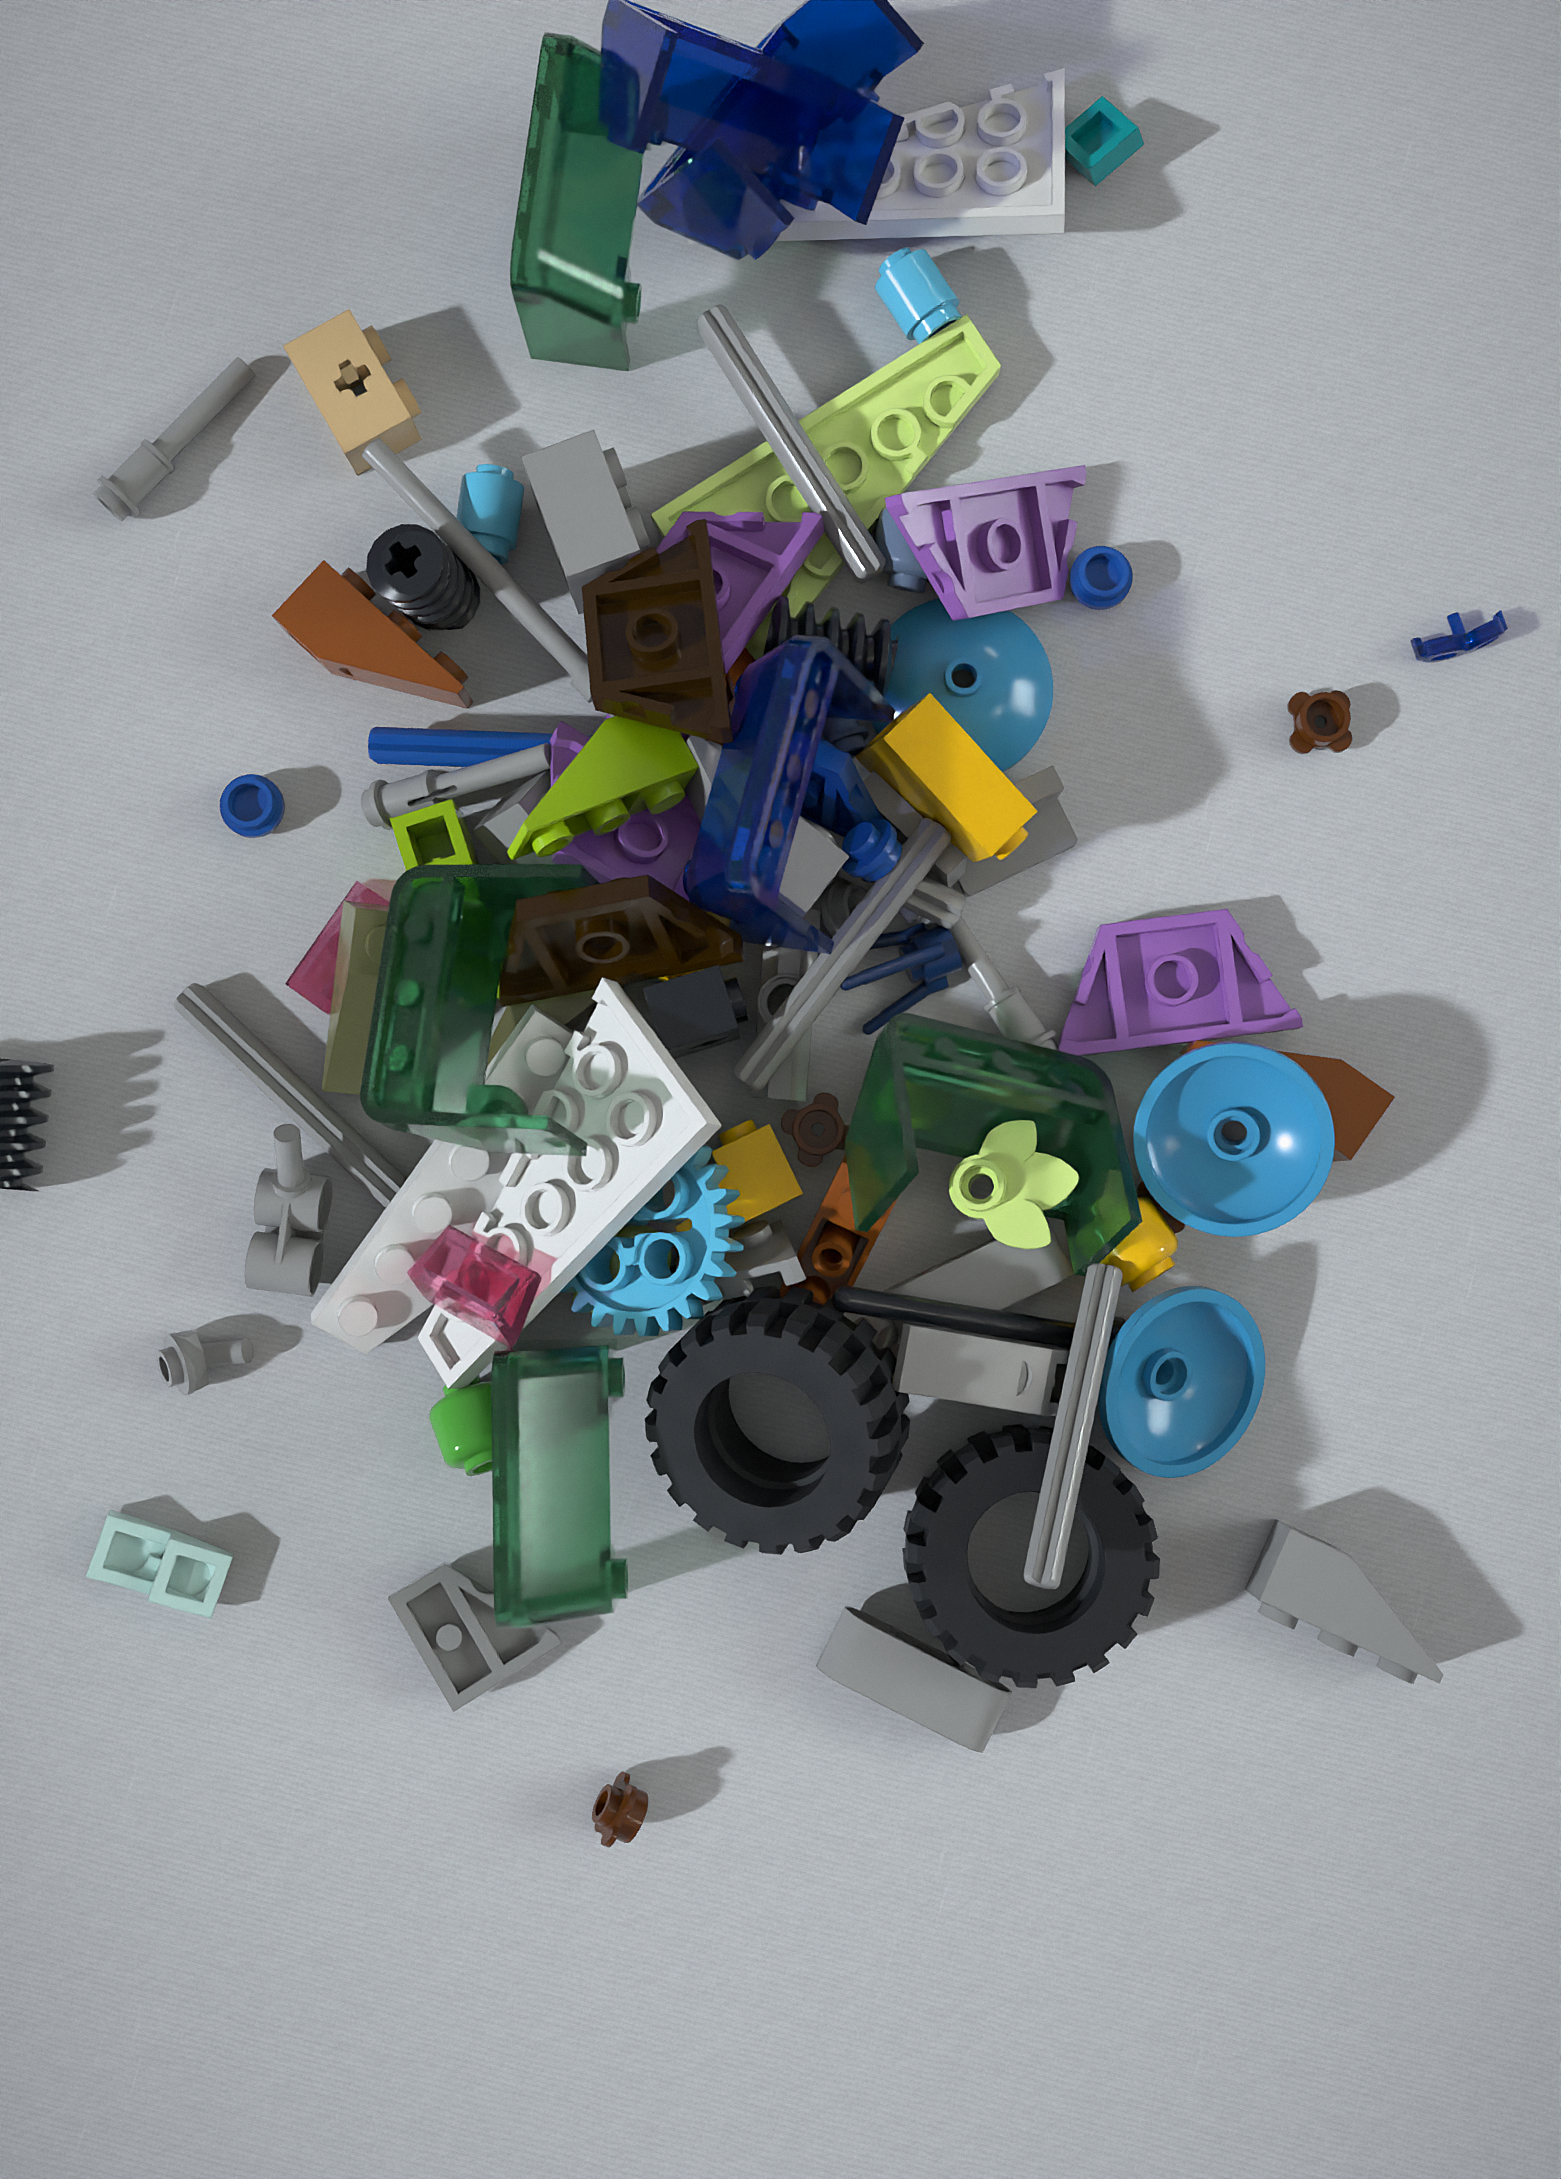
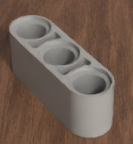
(988, 1276)
(913, 1679)

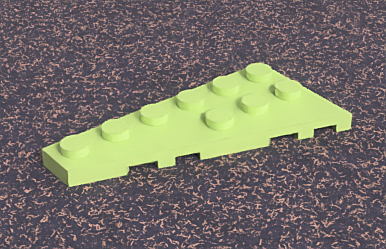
(871, 442)

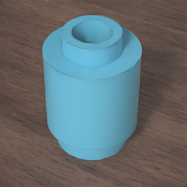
(916, 294)
(491, 508)

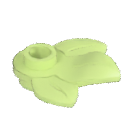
(1022, 1182)

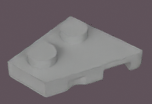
(764, 1252)
(458, 1636)

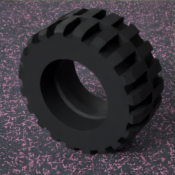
(733, 1480)
(1041, 1641)

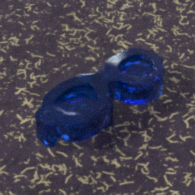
(1460, 642)

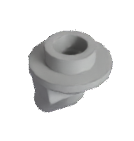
(186, 1360)

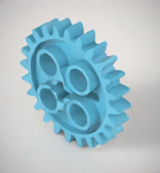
(645, 1290)

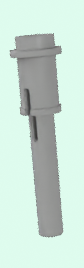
(152, 461)
(429, 788)
(1005, 1004)

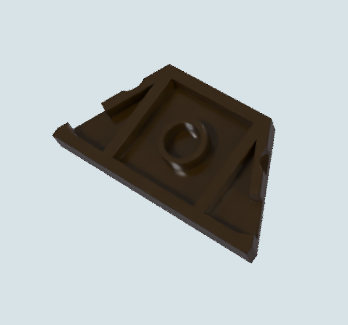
(660, 640)
(612, 932)

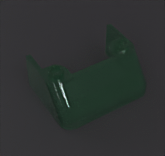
(574, 218)
(439, 1008)
(954, 1084)
(554, 1481)

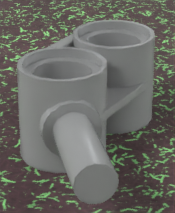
(295, 1215)

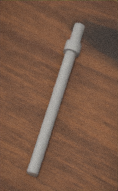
(481, 563)

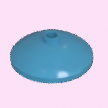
(1010, 673)
(1223, 1182)
(1181, 1381)

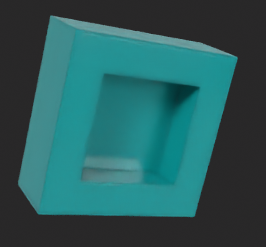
(1100, 141)

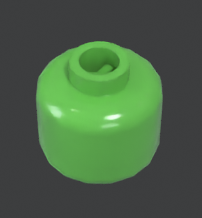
(465, 1427)

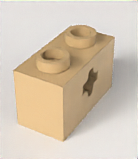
(336, 360)

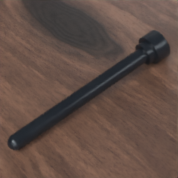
(958, 1316)

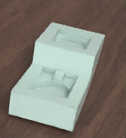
(161, 1563)

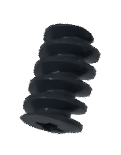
(423, 578)
(869, 653)
(16, 1115)

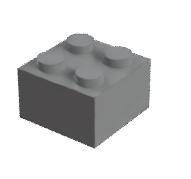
(584, 509)

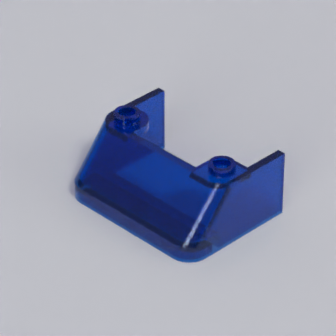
(775, 115)
(712, 192)
(764, 784)

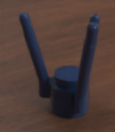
(926, 957)

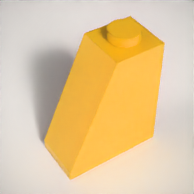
(949, 780)

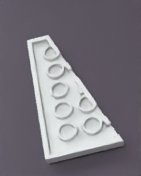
(964, 172)
(446, 1188)
(562, 1209)

